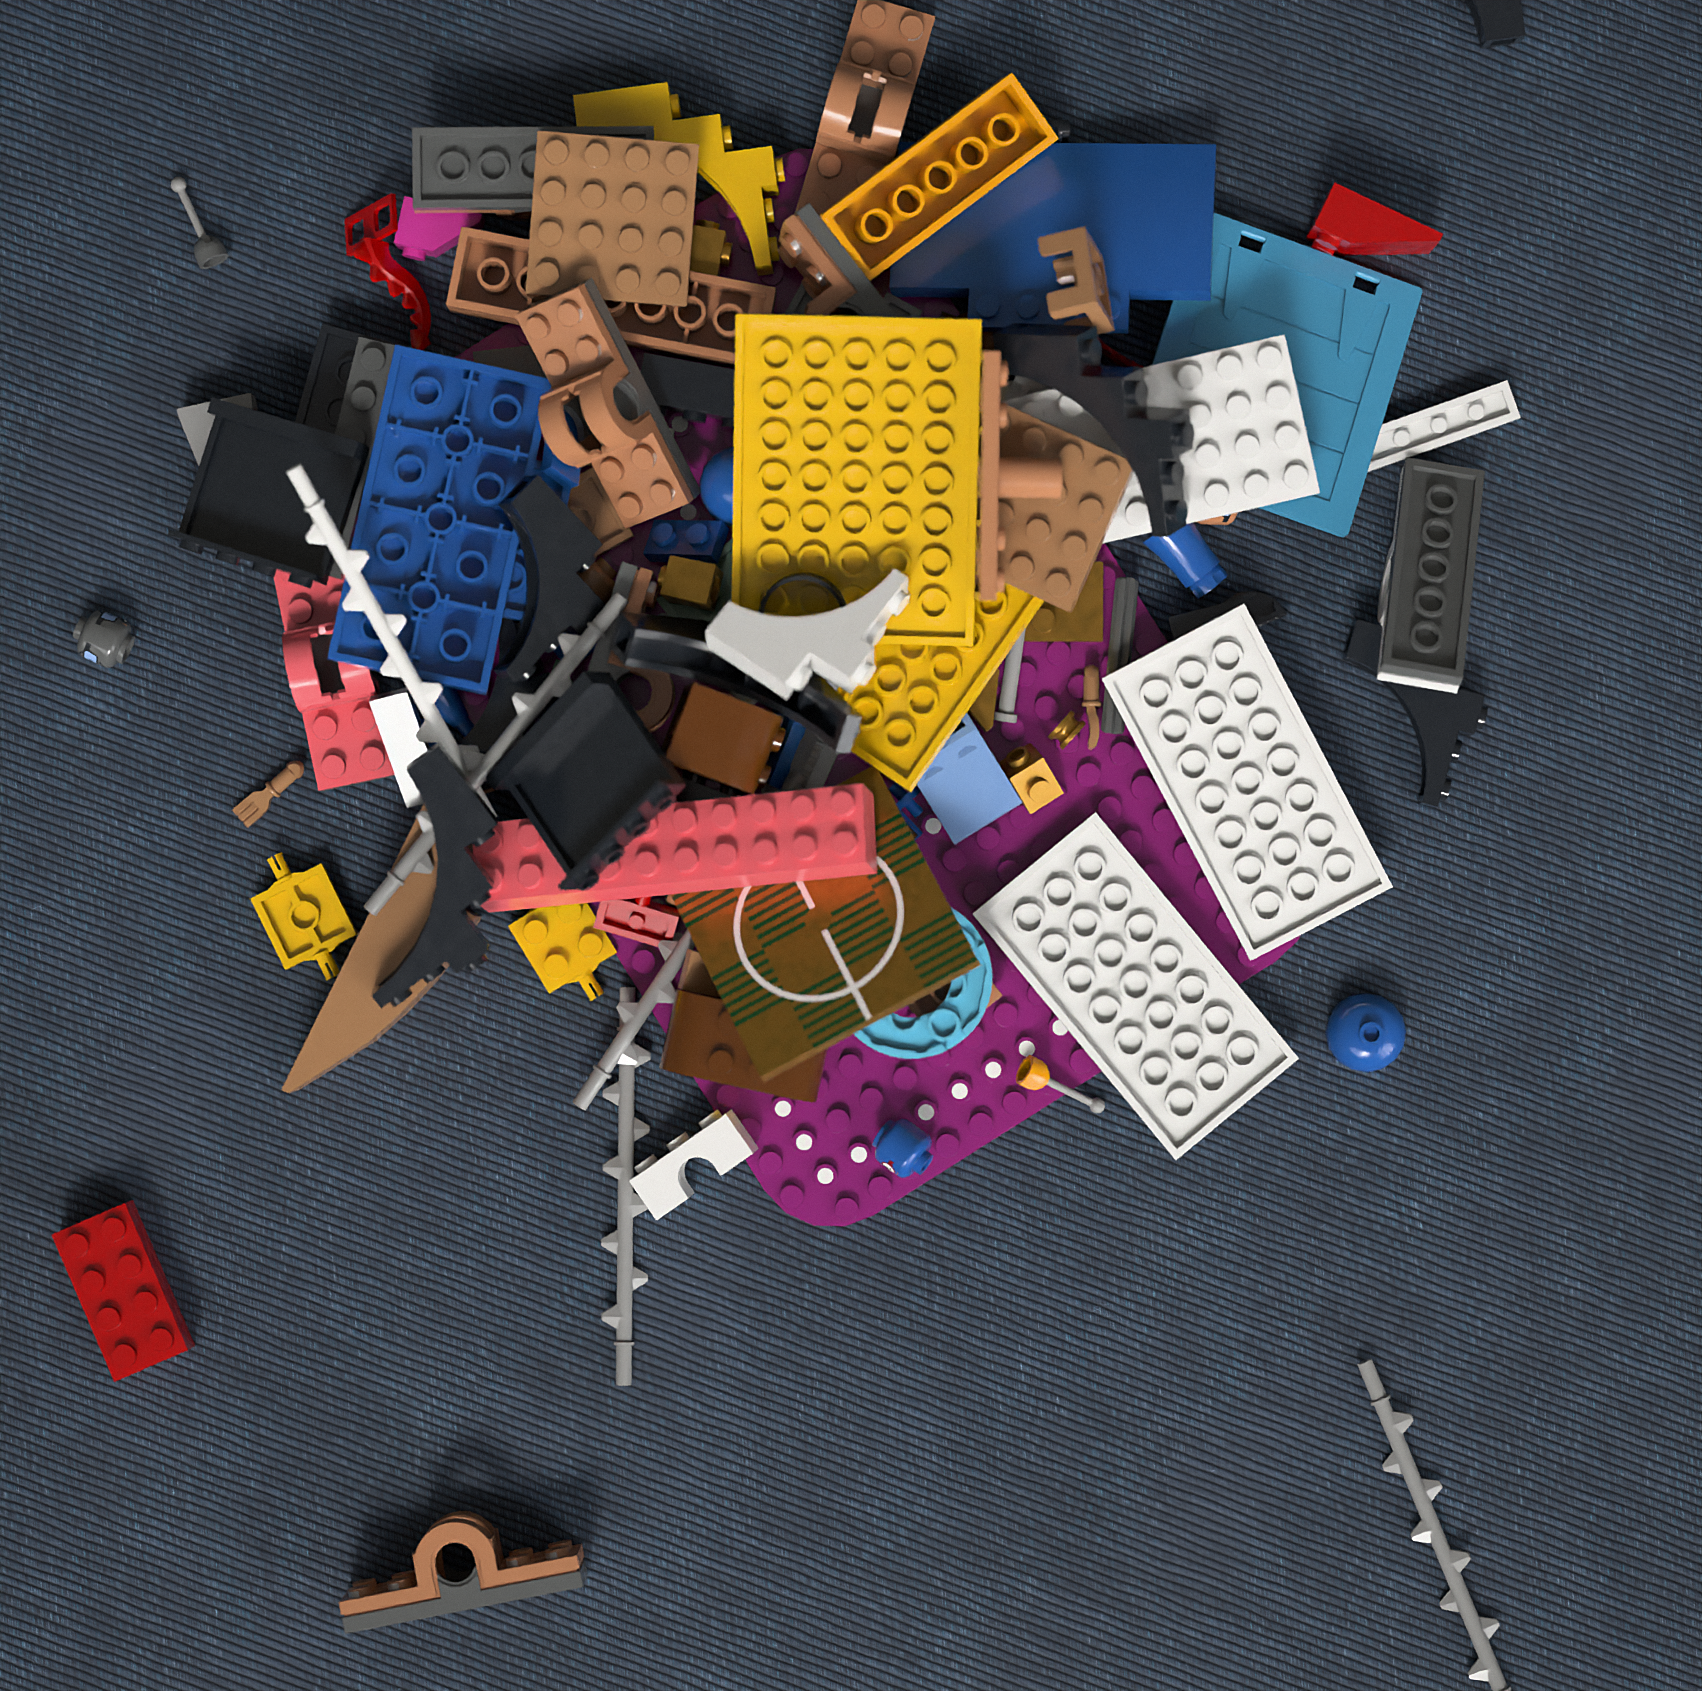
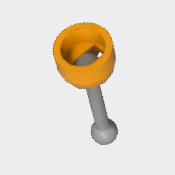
(1035, 1075)

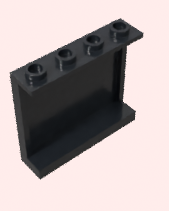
(248, 503)
(589, 778)

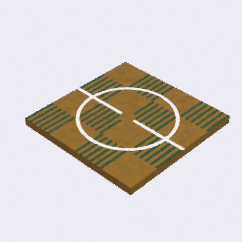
(832, 953)

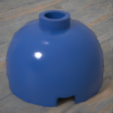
(1365, 1032)

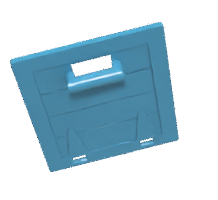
(1339, 345)

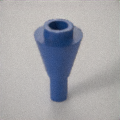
(453, 710)

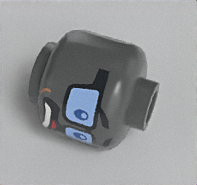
(104, 638)

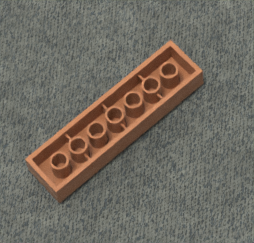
(492, 279)

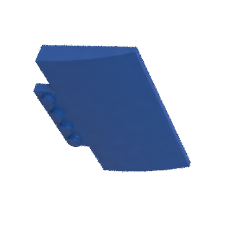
(1138, 202)
(431, 520)

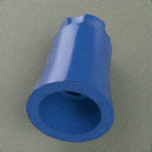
(1189, 559)

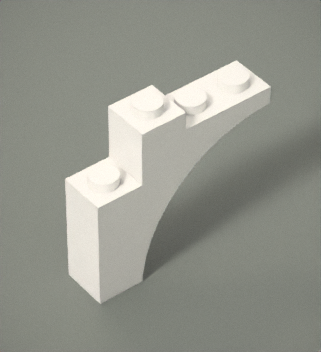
(832, 643)

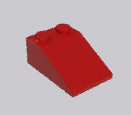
(1360, 226)

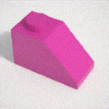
(431, 232)

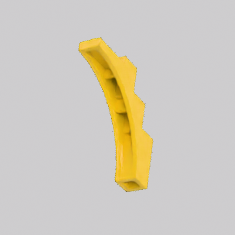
(739, 175)

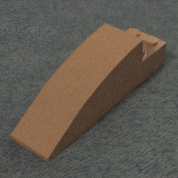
(350, 1014)

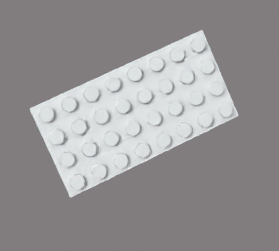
(1245, 423)
(1247, 782)
(1135, 986)

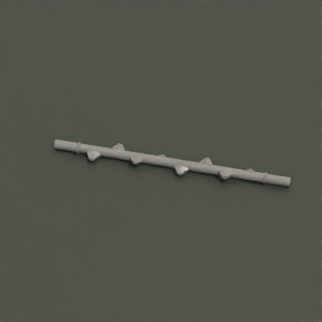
(480, 764)
(659, 991)
(628, 1206)
(1430, 1531)

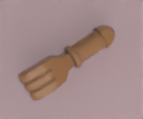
(1091, 700)
(259, 802)

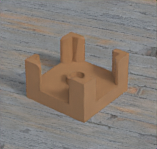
(1086, 272)

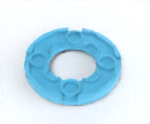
(948, 1022)

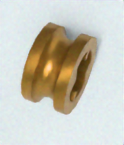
(1067, 729)

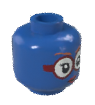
(903, 1148)

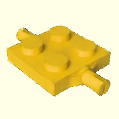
(304, 916)
(563, 945)

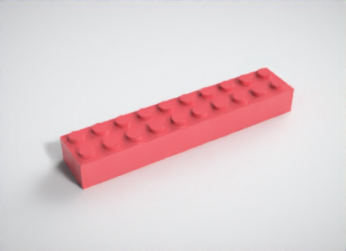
(699, 849)

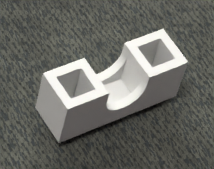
(663, 1181)

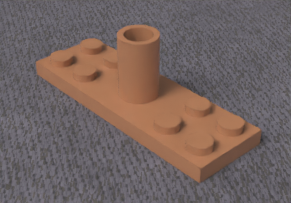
(1002, 477)

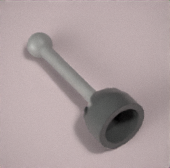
(208, 249)

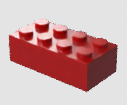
(123, 1290)

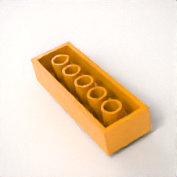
(939, 176)

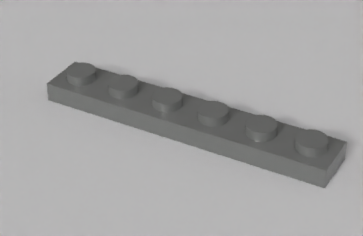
(361, 414)

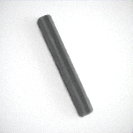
(1120, 646)

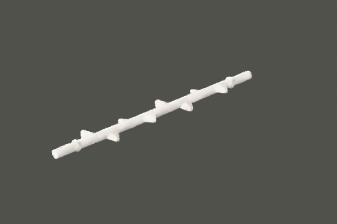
(386, 625)

